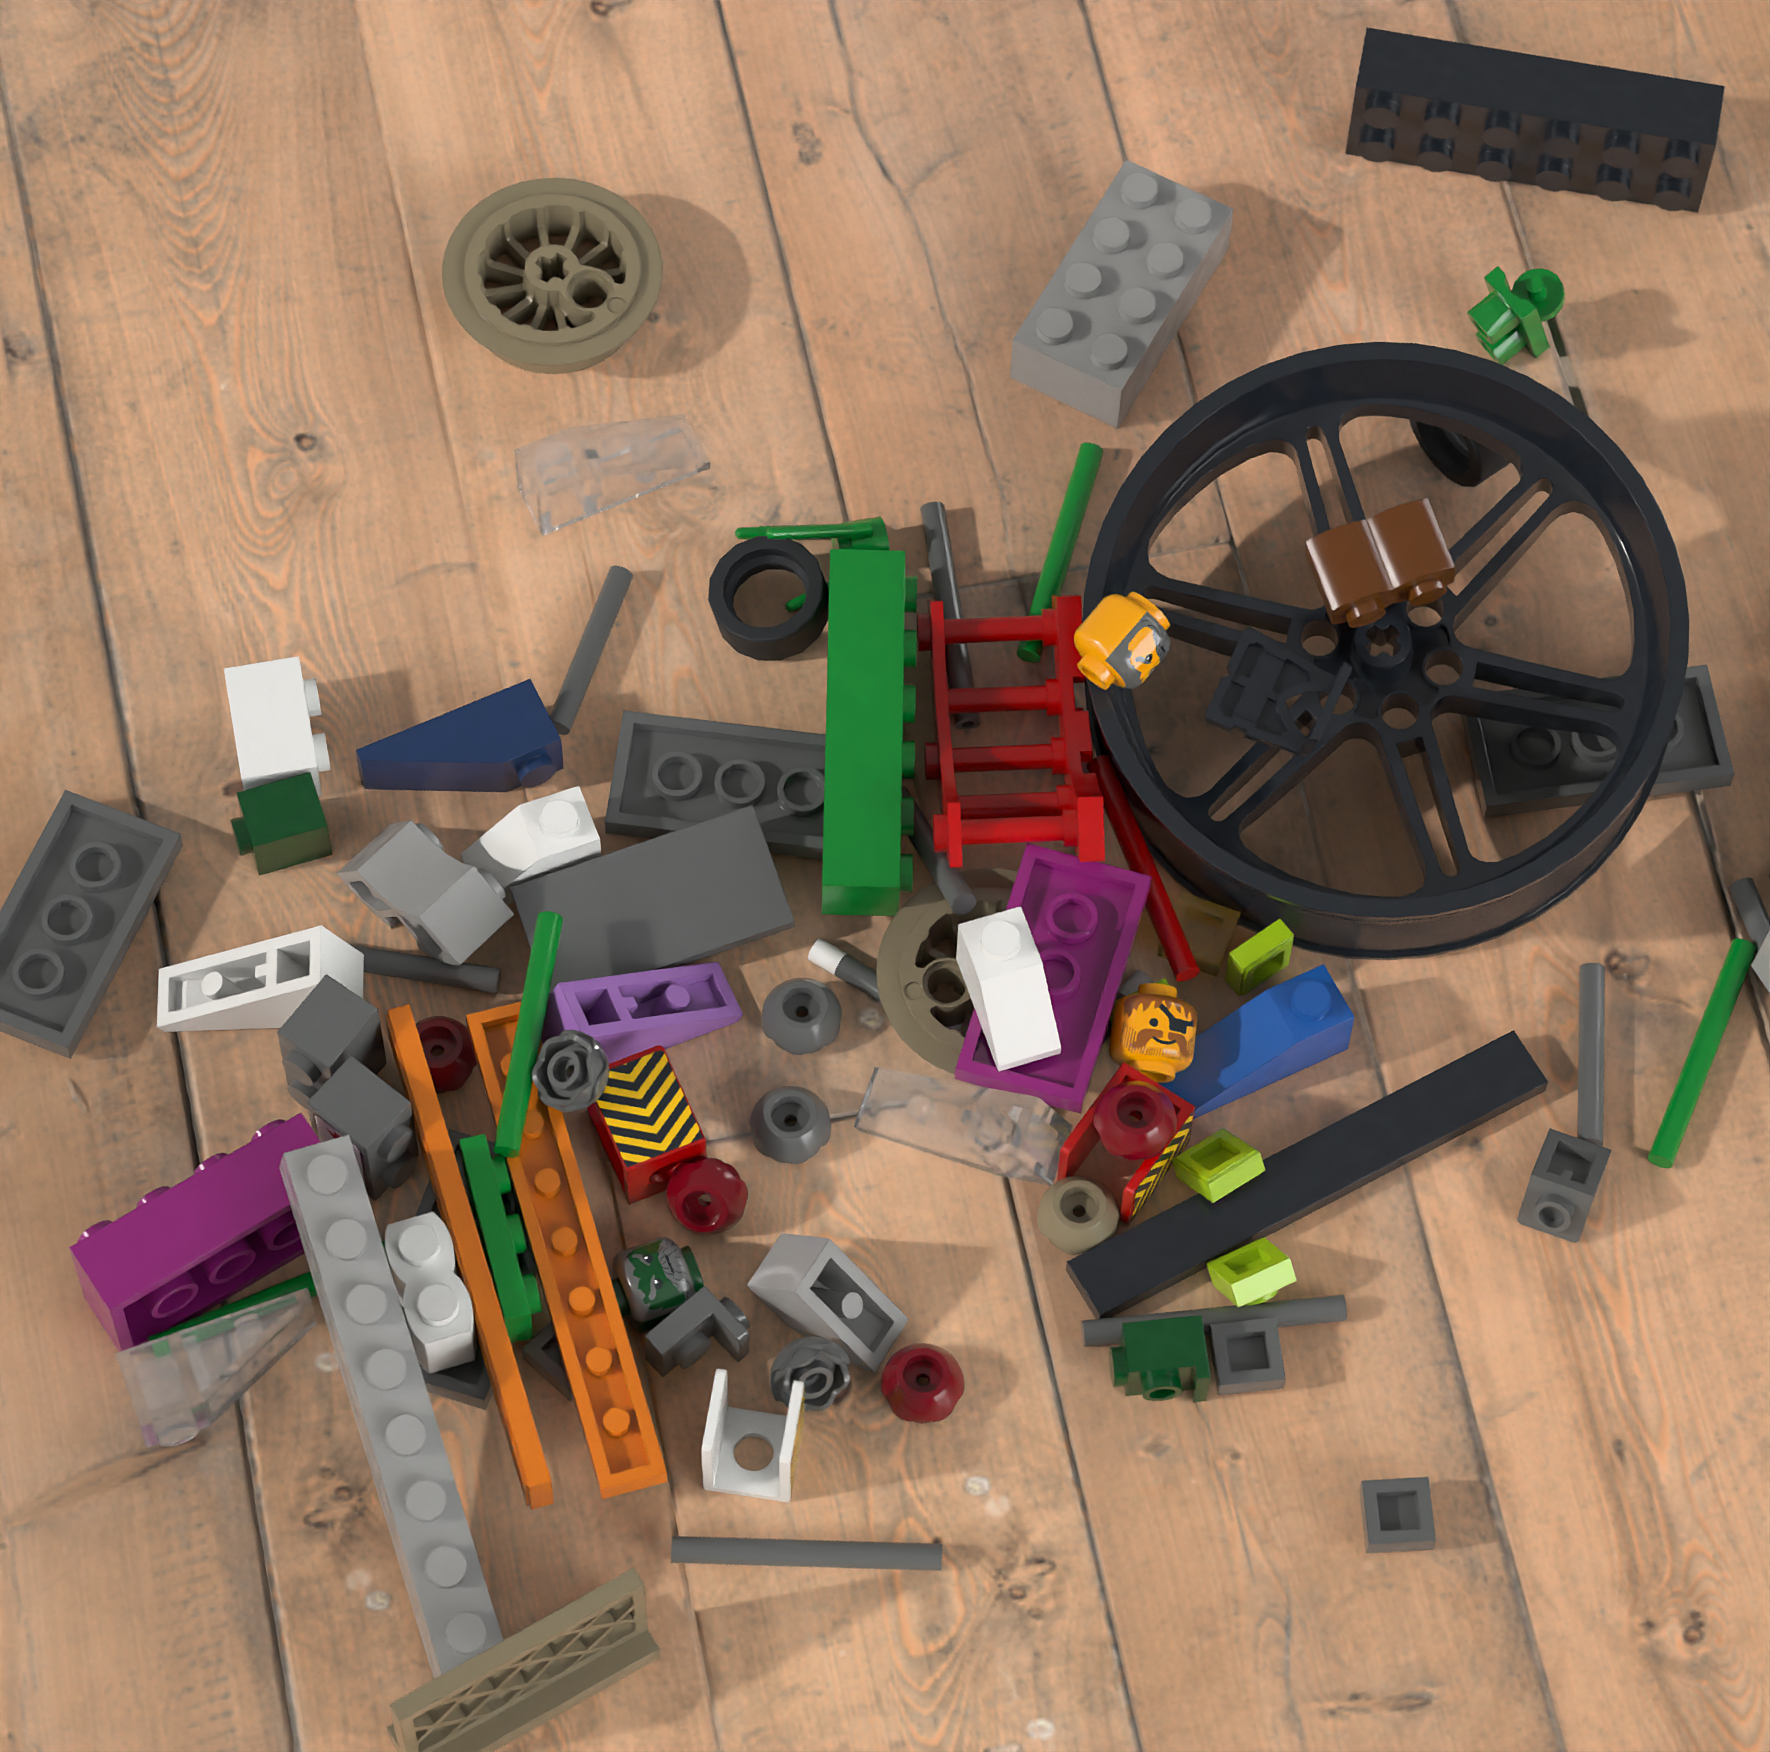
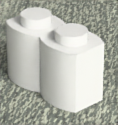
(431, 1292)

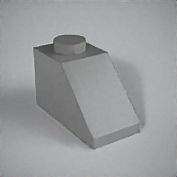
(828, 1297)

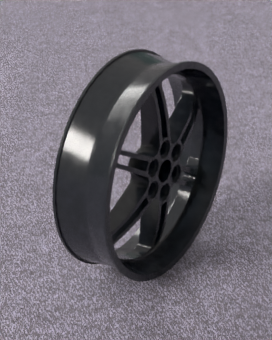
(1553, 452)

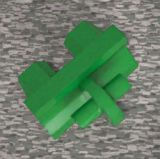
(1513, 318)

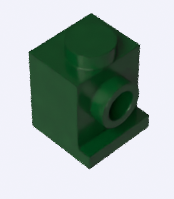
(1162, 1359)

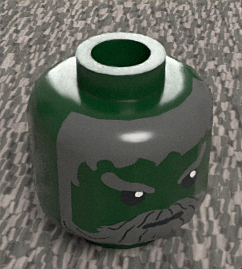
(654, 1281)

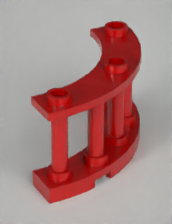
(1068, 814)

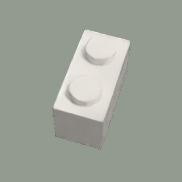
(272, 722)

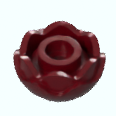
(458, 1059)
(1129, 1138)
(708, 1178)
(917, 1402)

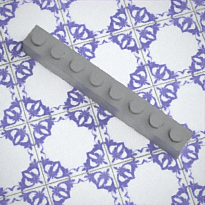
(390, 1403)

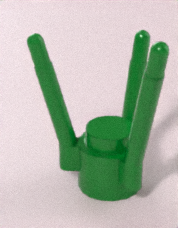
(855, 535)

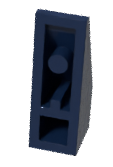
(474, 748)

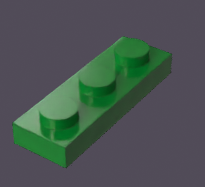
(500, 1236)

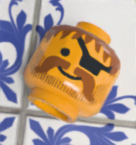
(1153, 1032)

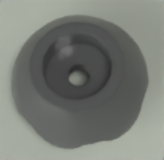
(796, 1033)
(554, 1070)
(784, 1142)
(817, 1364)

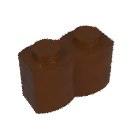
(1380, 563)

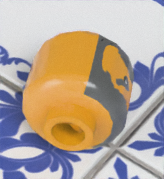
(1122, 641)

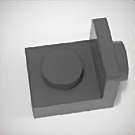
(1563, 1185)
(687, 1332)

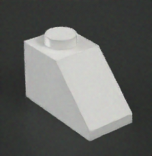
(537, 840)
(1008, 988)

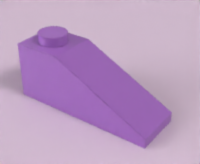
(643, 1008)

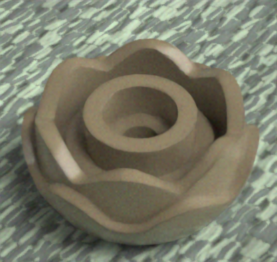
(1073, 1233)

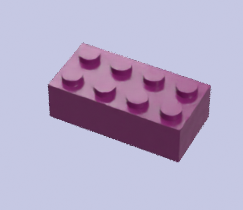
(194, 1240)

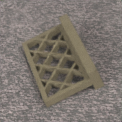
(530, 1674)

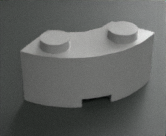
(435, 896)

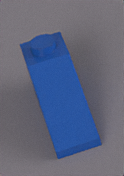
(1266, 1041)

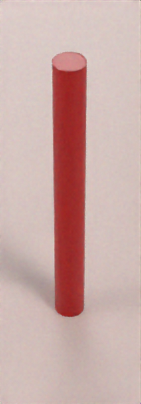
(1140, 861)

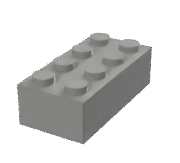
(1121, 293)

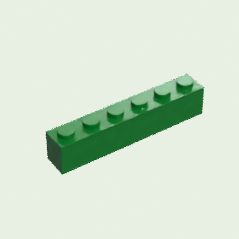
(865, 733)

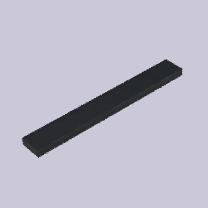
(1308, 1176)

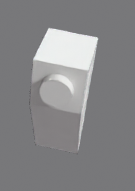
(254, 983)

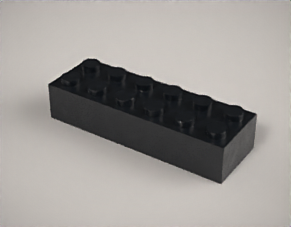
(1534, 120)

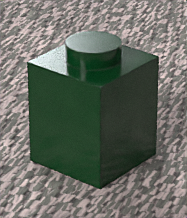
(281, 824)

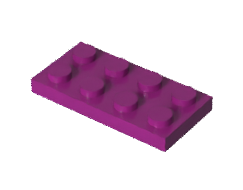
(1084, 933)

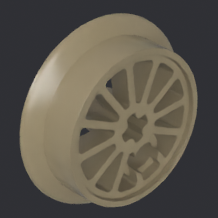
(552, 277)
(910, 944)

